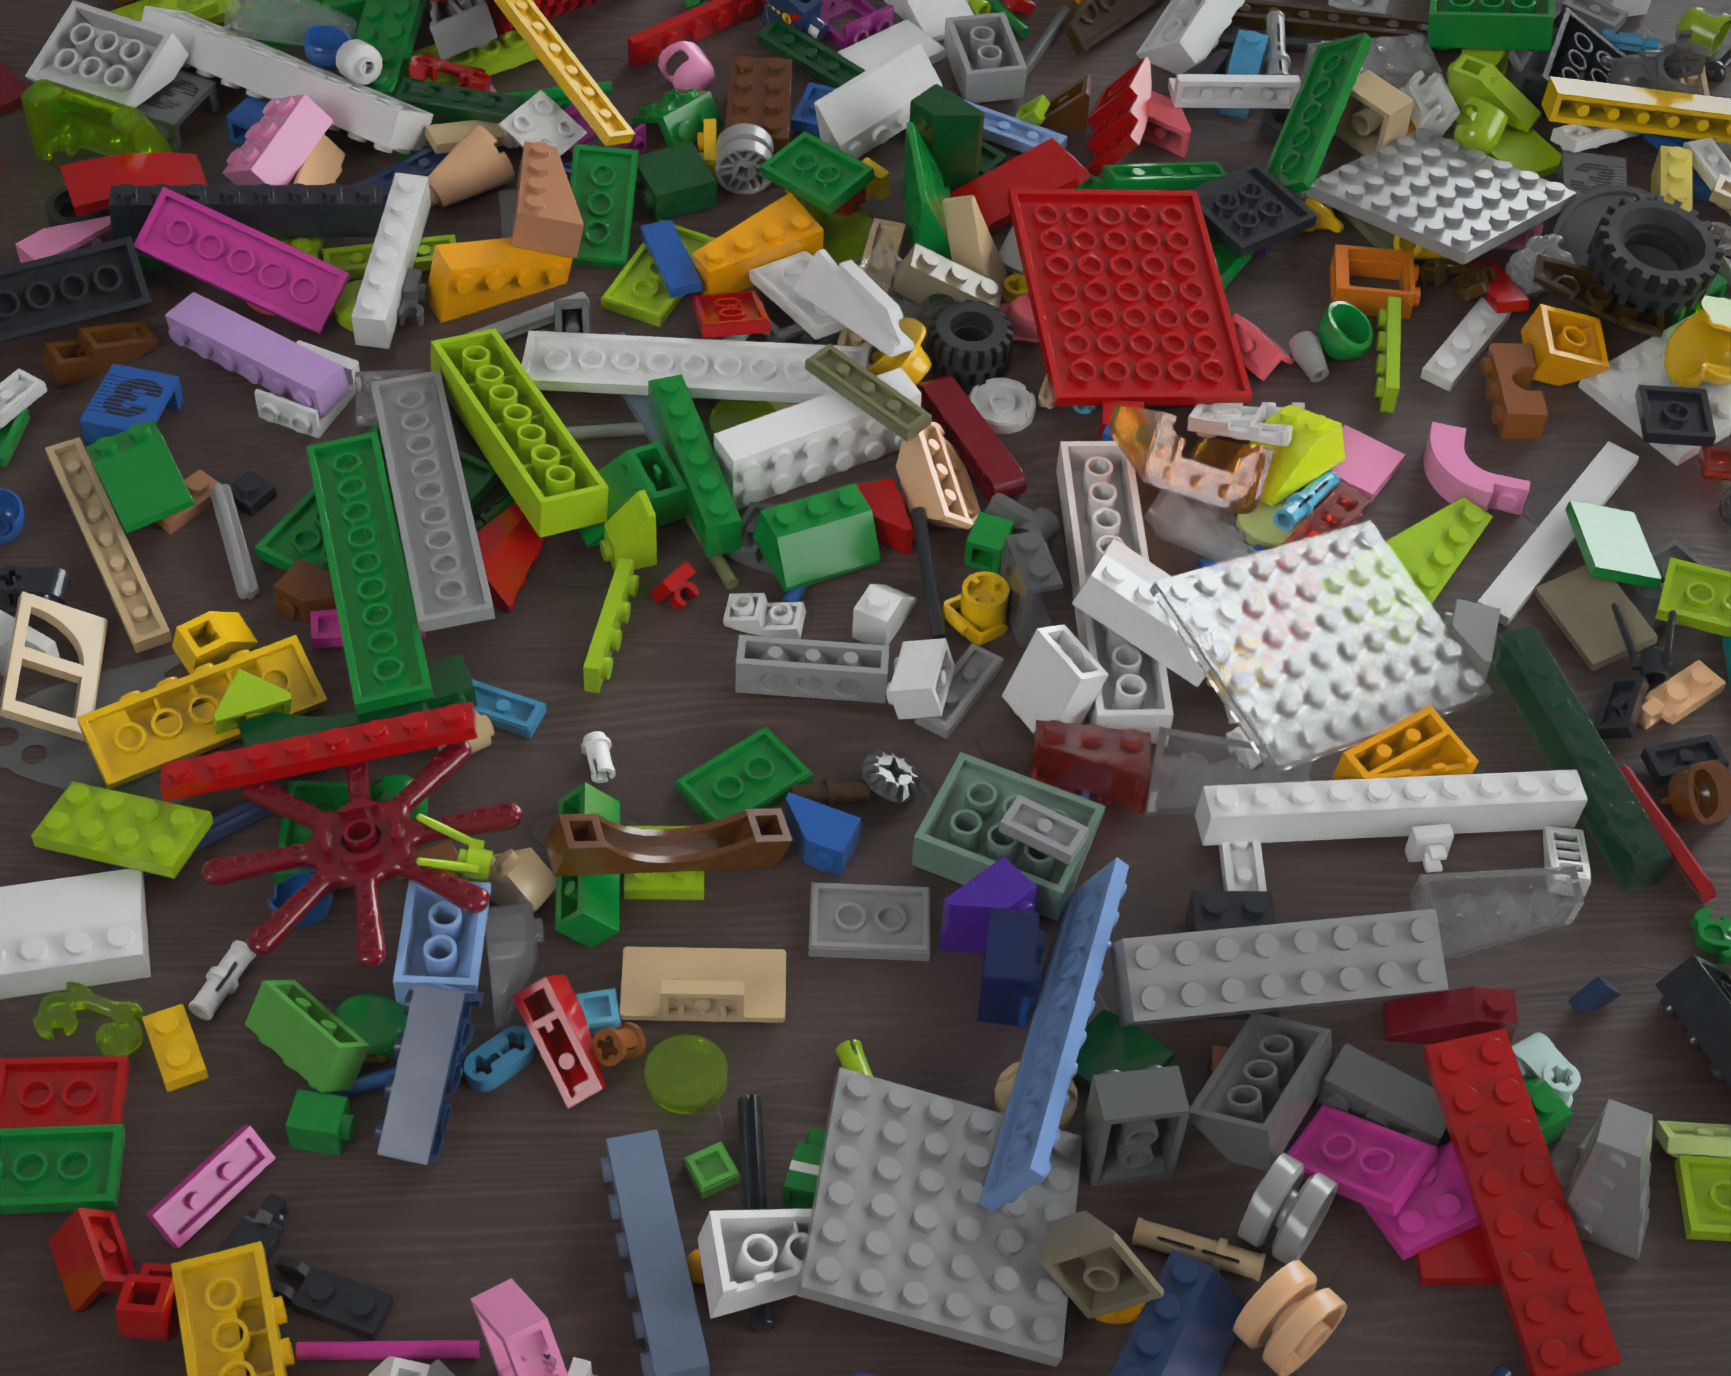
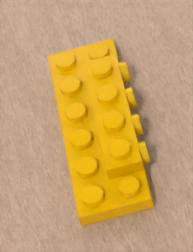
(178, 714)
(231, 1315)

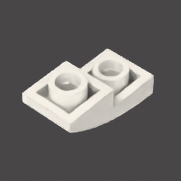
(756, 616)

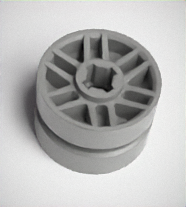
(739, 156)

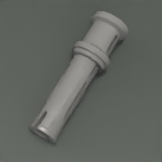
(1277, 60)

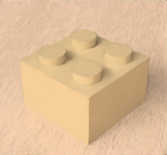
(1374, 114)

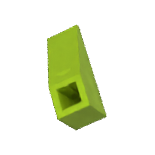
(1484, 81)

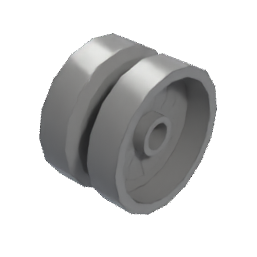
(1282, 1207)

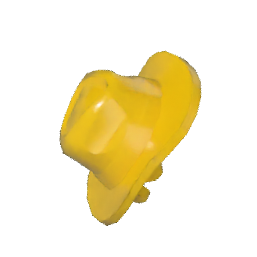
(913, 362)

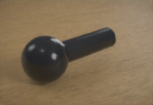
(1716, 70)

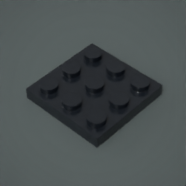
(1252, 209)

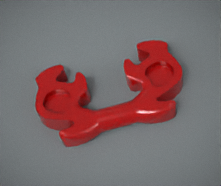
(431, 65)

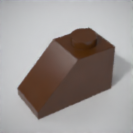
(303, 590)

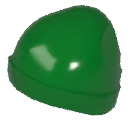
(1344, 331)

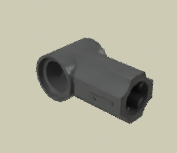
(1023, 517)

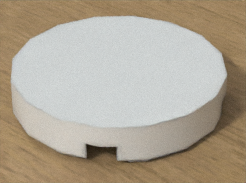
(1004, 404)

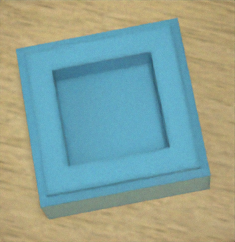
(600, 1009)

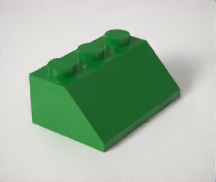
(818, 537)

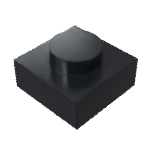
(252, 493)

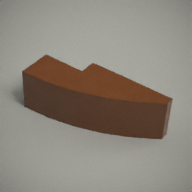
(96, 351)

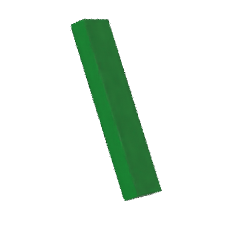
(1161, 175)

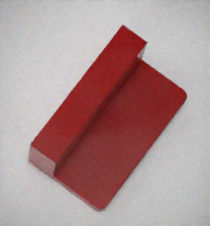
(90, 1256)

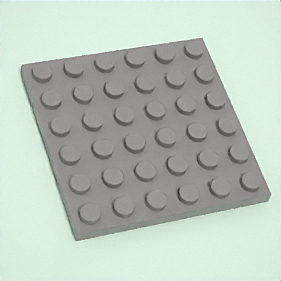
(1441, 195)
(904, 1227)

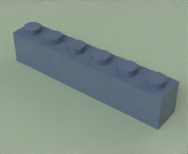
(655, 1257)

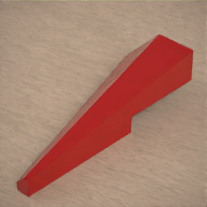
(508, 551)

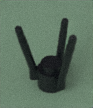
(1653, 660)

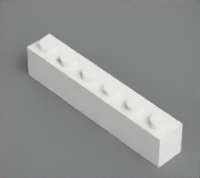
(390, 258)

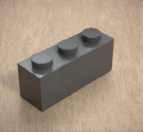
(1383, 1096)

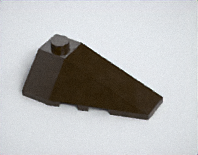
(1577, 286)

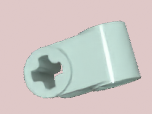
(1541, 1060)

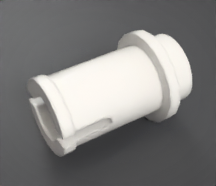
(597, 749)

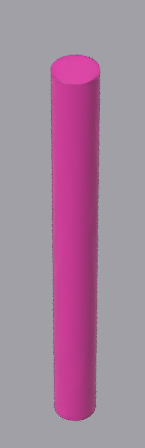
(382, 1349)

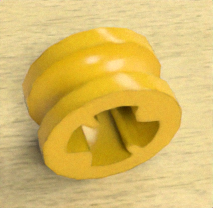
(1011, 285)

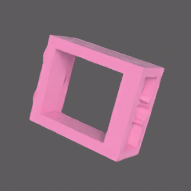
(517, 1332)

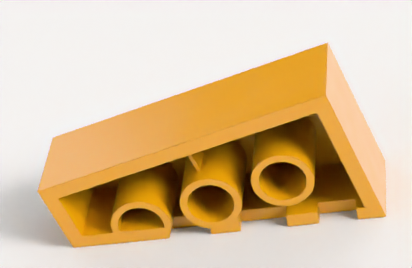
(763, 238)
(487, 274)

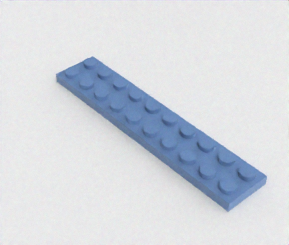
(1055, 1038)

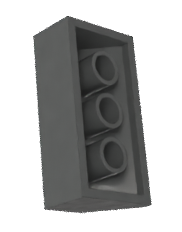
(1263, 1089)

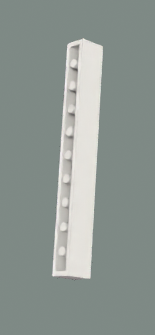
(1388, 806)

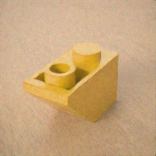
(211, 639)

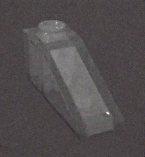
(512, 955)

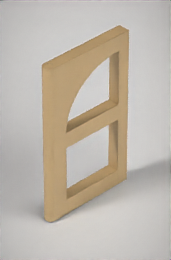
(88, 638)

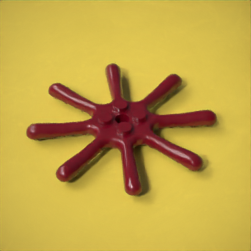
(361, 850)

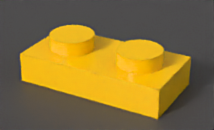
(707, 143)
(175, 1047)

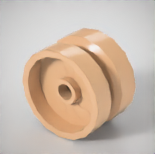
(1289, 1318)

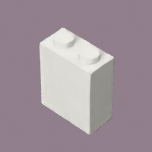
(1054, 679)

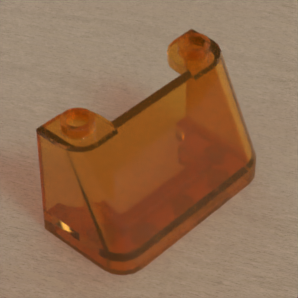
(1216, 474)

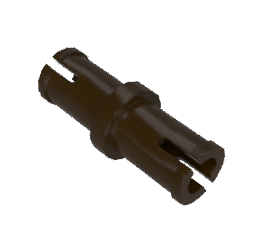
(833, 793)

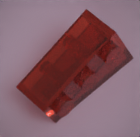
(1093, 759)

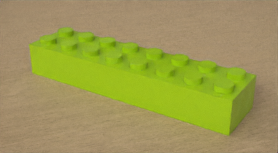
(520, 433)

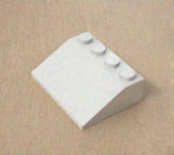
(109, 55)
(1121, 601)
(73, 931)

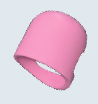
(694, 73)

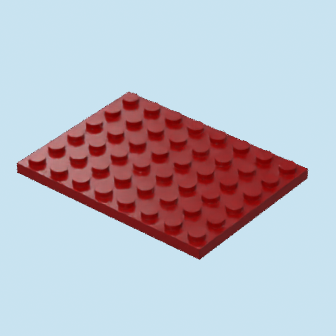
(1127, 297)

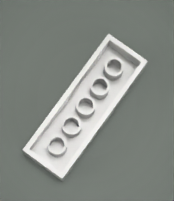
(804, 443)

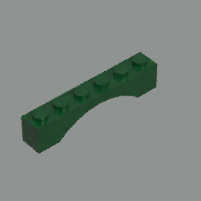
(449, 683)

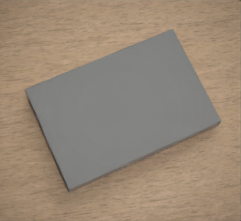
(869, 921)

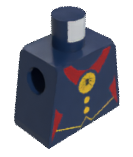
(798, 13)

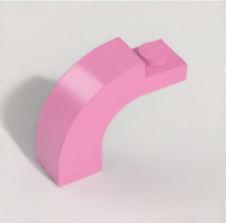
(1457, 476)

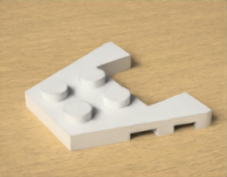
(1240, 422)

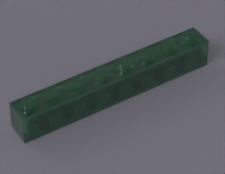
(1573, 743)

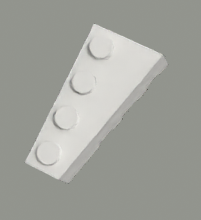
(751, 1256)

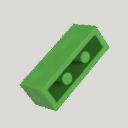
(307, 1036)

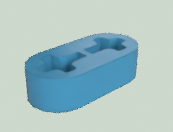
(499, 1057)

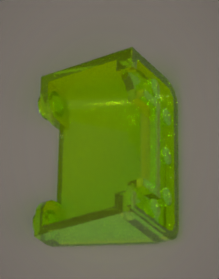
(72, 119)

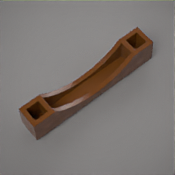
(599, 847)

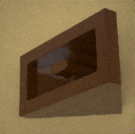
(1070, 107)

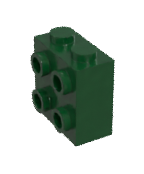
(675, 182)

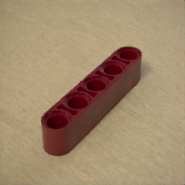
(972, 438)

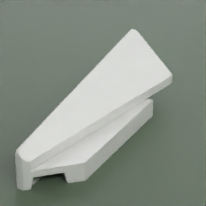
(854, 301)

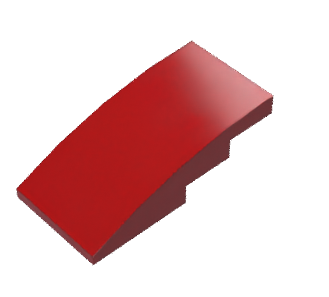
(1120, 116)
(91, 179)

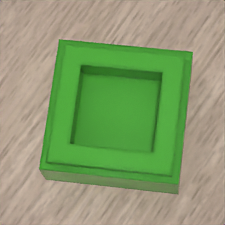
(711, 1170)

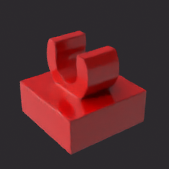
(674, 585)

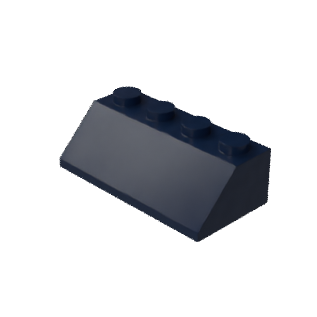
(1187, 1327)

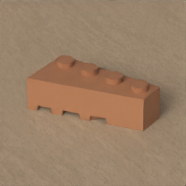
(545, 205)

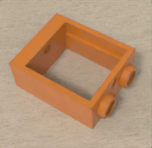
(1373, 263)

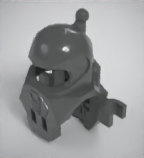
(1661, 67)

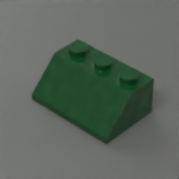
(951, 133)

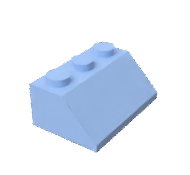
(438, 942)

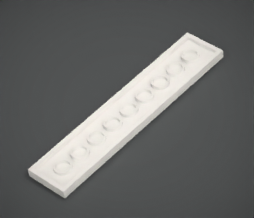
(708, 366)

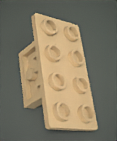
(703, 984)

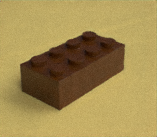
(761, 95)

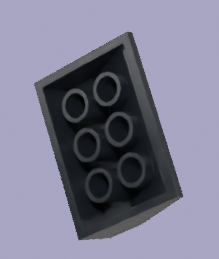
(1573, 55)

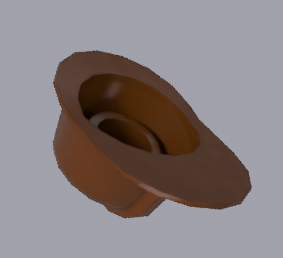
(1700, 793)

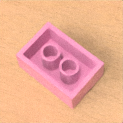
(278, 142)

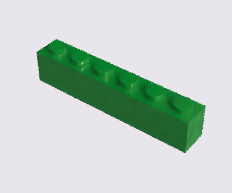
(691, 453)

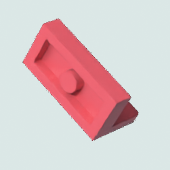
(1257, 349)

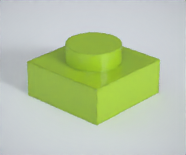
(1034, 110)

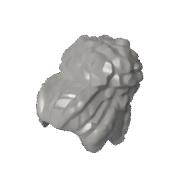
(1522, 263)

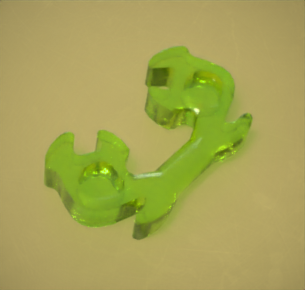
(59, 1010)

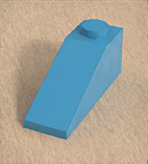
(1246, 60)

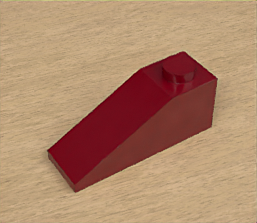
(1450, 1015)

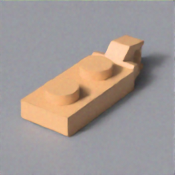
(1680, 695)

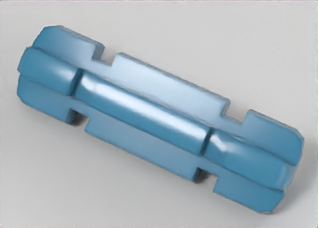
(1631, 42)

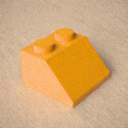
(1565, 345)

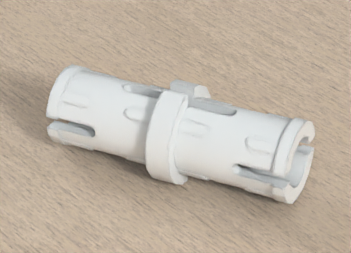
(234, 964)

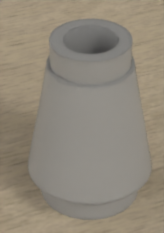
(1309, 355)

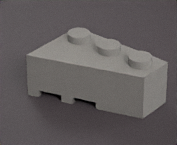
(460, 26)

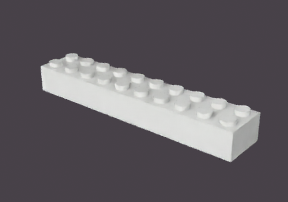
(278, 75)
(1097, 505)

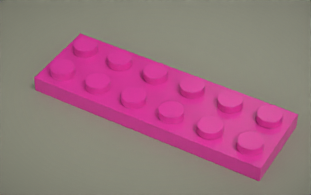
(241, 261)

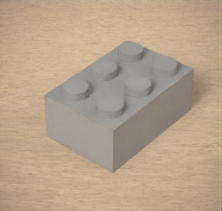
(985, 58)

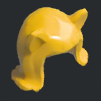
(1699, 352)

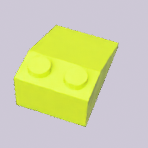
(1313, 450)

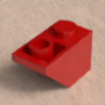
(890, 515)

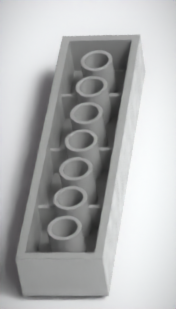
(1277, 967)

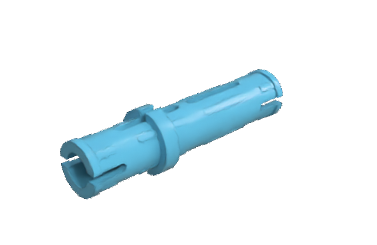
(1296, 499)

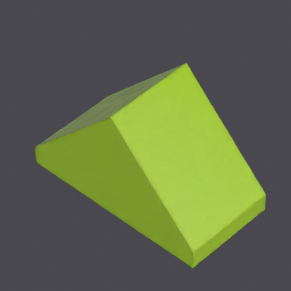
(248, 698)

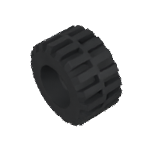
(970, 342)

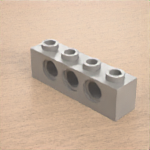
(811, 668)

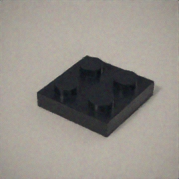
(1675, 415)

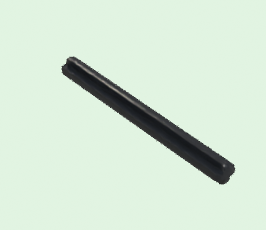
(754, 1185)

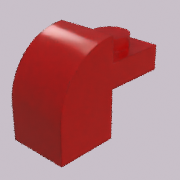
(148, 1305)

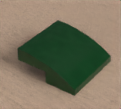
(1117, 1048)

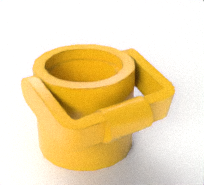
(982, 607)

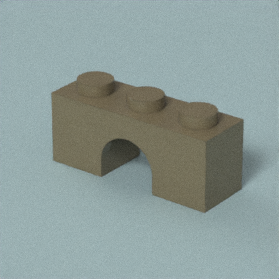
(929, 273)

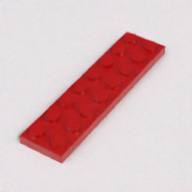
(1520, 1206)

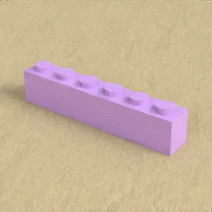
(257, 353)

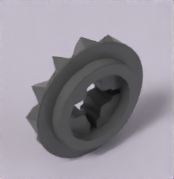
(880, 774)

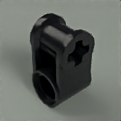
(45, 582)

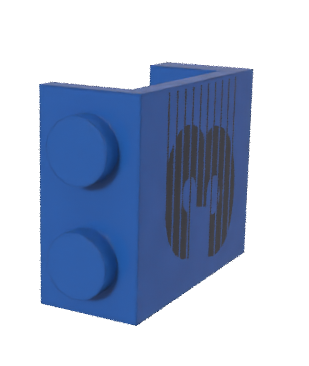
(129, 398)

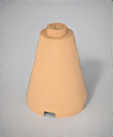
(470, 169)

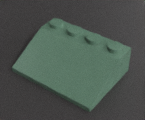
(964, 838)

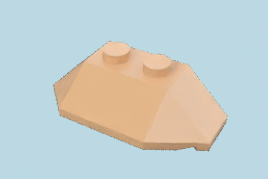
(937, 480)

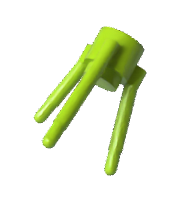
(472, 863)

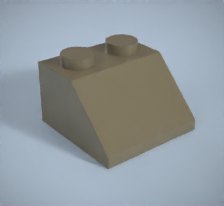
(1095, 1266)

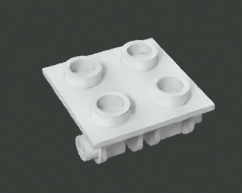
(543, 122)

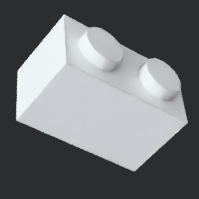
(921, 679)

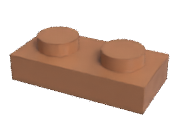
(199, 486)

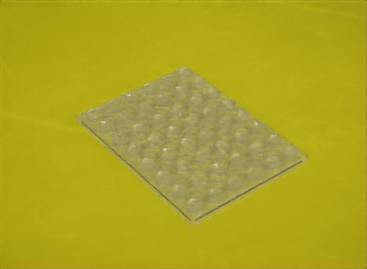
(1318, 643)

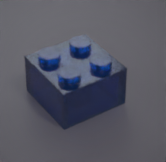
(1011, 967)

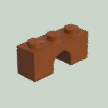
(1508, 378)

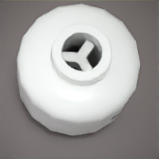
(359, 61)

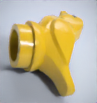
(1325, 216)

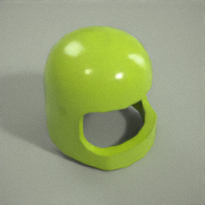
(1705, 28)
(1485, 126)

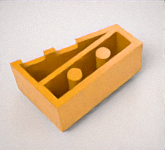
(1408, 749)

